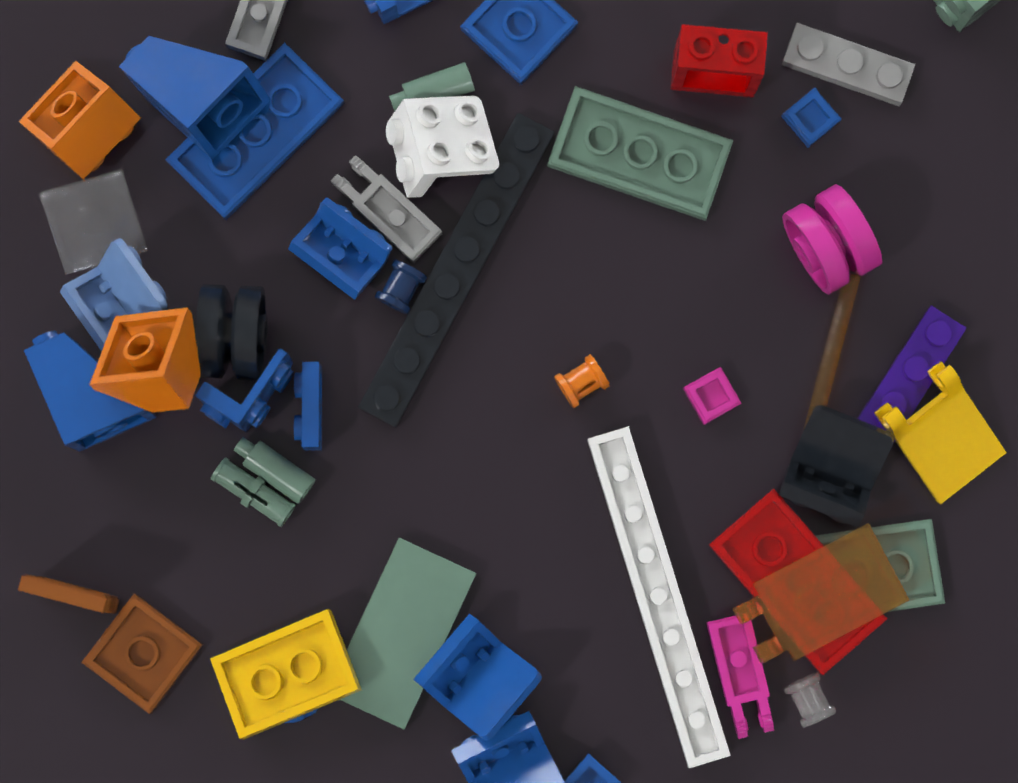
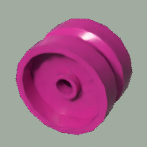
(832, 239)

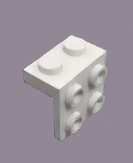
(440, 140)

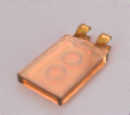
(824, 595)

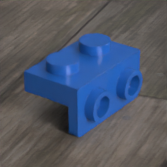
(341, 248)

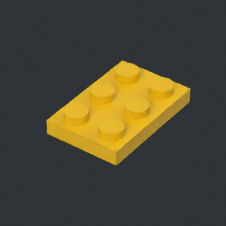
(285, 674)

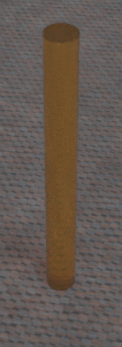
(834, 344)

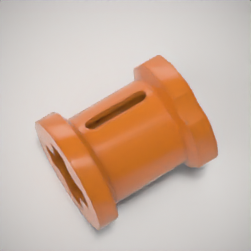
(582, 381)

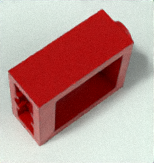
(718, 68)

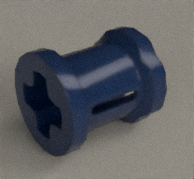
(400, 286)

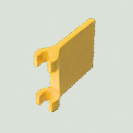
(944, 438)

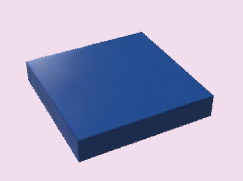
(519, 32)

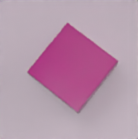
(712, 395)

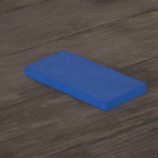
(296, 111)

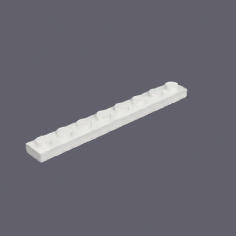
(658, 597)

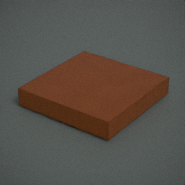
(69, 593)
(142, 653)

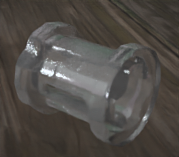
(810, 699)

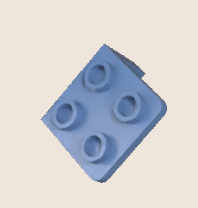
(112, 290)

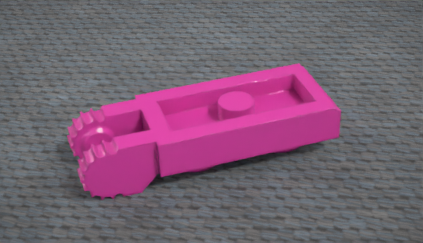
(740, 671)

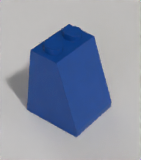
(196, 90)
(78, 410)

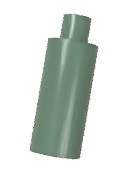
(444, 83)
(275, 469)

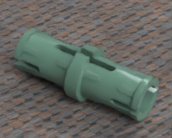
(253, 492)

